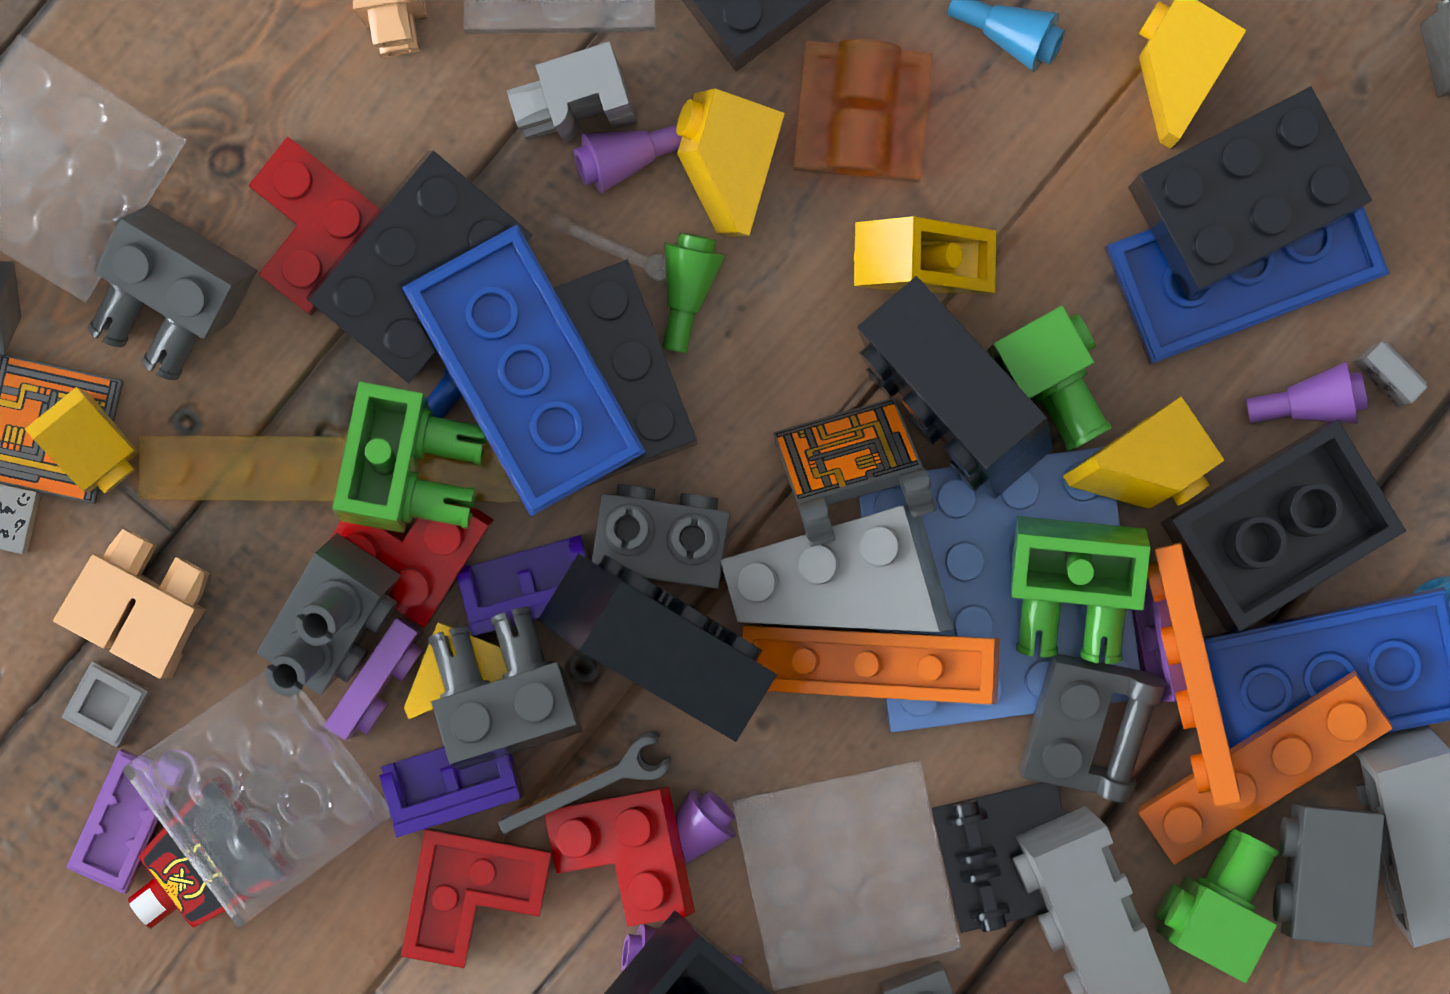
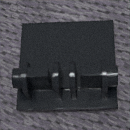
(980, 850)

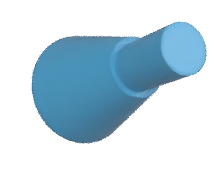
(1022, 32)

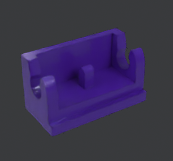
(515, 582)
(432, 792)

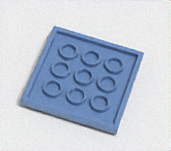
(974, 555)

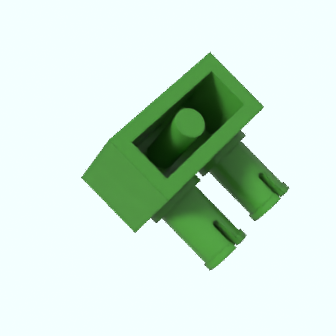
(1048, 366)
(382, 457)
(1082, 566)
(1216, 914)

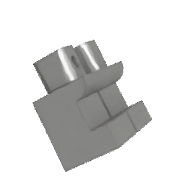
(571, 91)

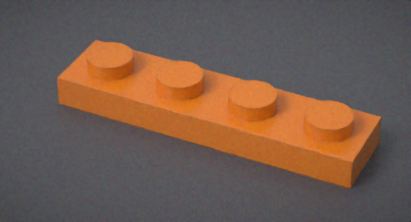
(879, 663)
(1199, 702)
(1269, 766)

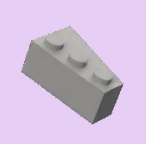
(867, 578)
(1410, 784)
(1088, 907)

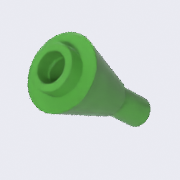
(689, 276)

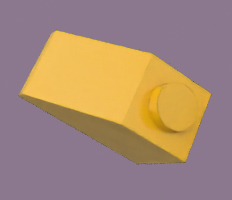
(1183, 60)
(727, 155)
(938, 252)
(84, 442)
(1152, 460)

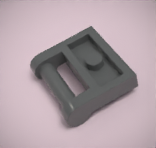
(1071, 722)

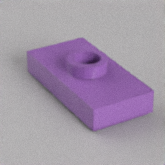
(115, 831)

